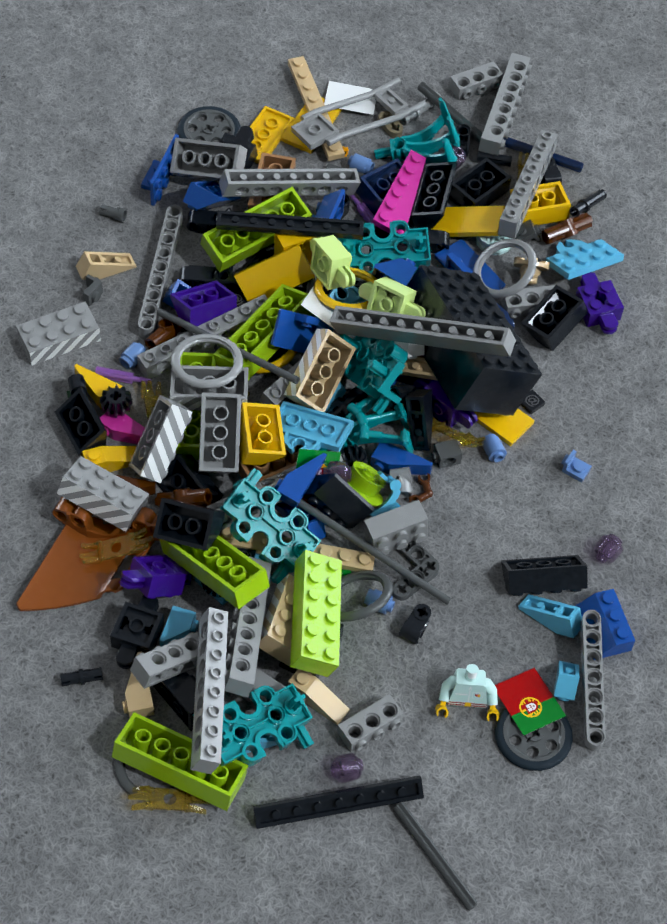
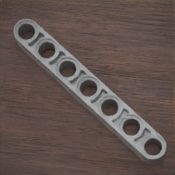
(592, 689)

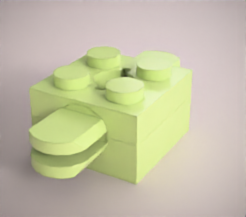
(331, 262)
(381, 293)

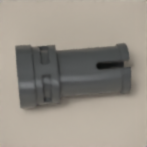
(117, 213)

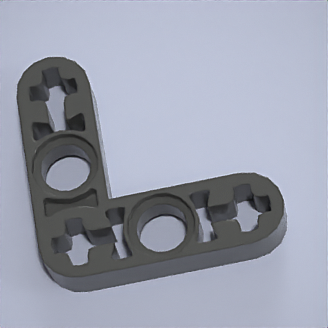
(420, 567)

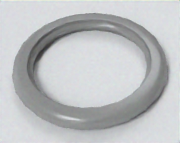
(523, 282)
(206, 338)

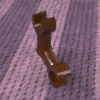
(428, 493)

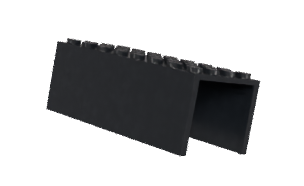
(471, 378)

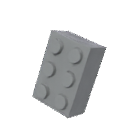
(397, 527)

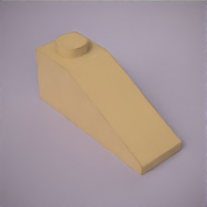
(104, 264)
(319, 696)
(137, 698)

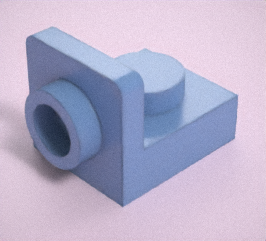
(575, 467)

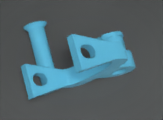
(390, 503)

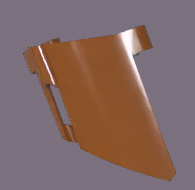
(63, 577)

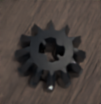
(116, 401)
(353, 453)

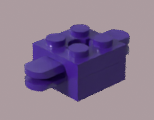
(601, 303)
(443, 408)
(155, 576)

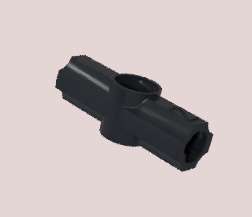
(340, 404)

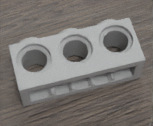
(475, 81)
(525, 300)
(371, 714)

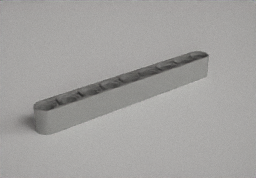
(160, 271)

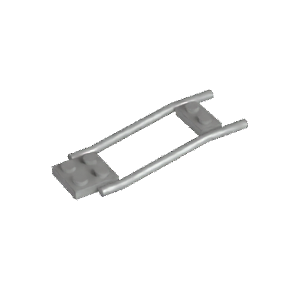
(317, 130)

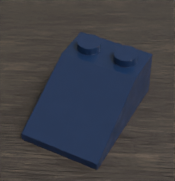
(377, 184)

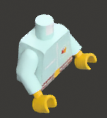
(470, 689)

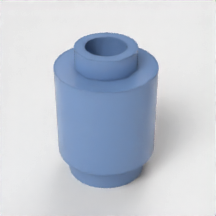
(361, 163)
(129, 356)
(494, 448)
(373, 595)

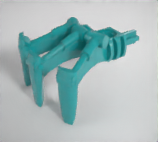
(423, 143)
(363, 423)

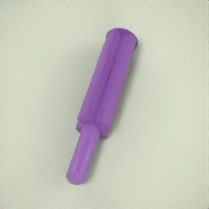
(363, 210)
(121, 376)

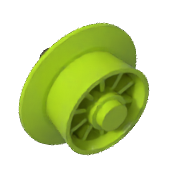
(367, 482)

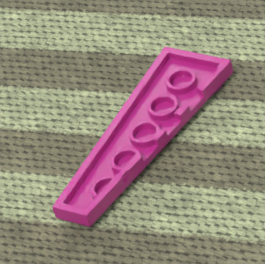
(402, 193)

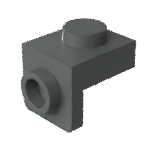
(529, 231)
(94, 290)

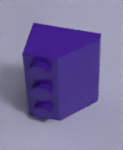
(203, 302)

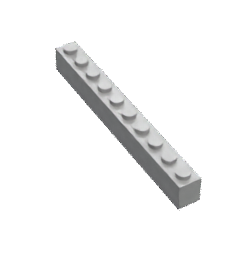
(423, 331)

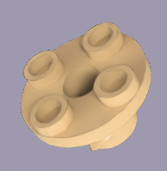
(523, 265)

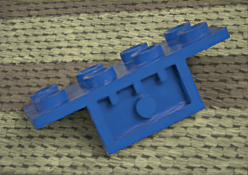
(159, 174)
(463, 258)
(295, 330)

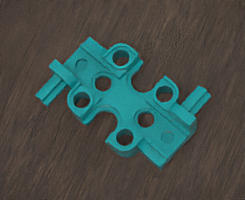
(386, 248)
(375, 368)
(239, 507)
(292, 721)

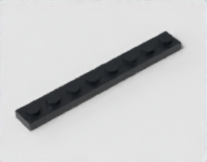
(289, 225)
(338, 802)

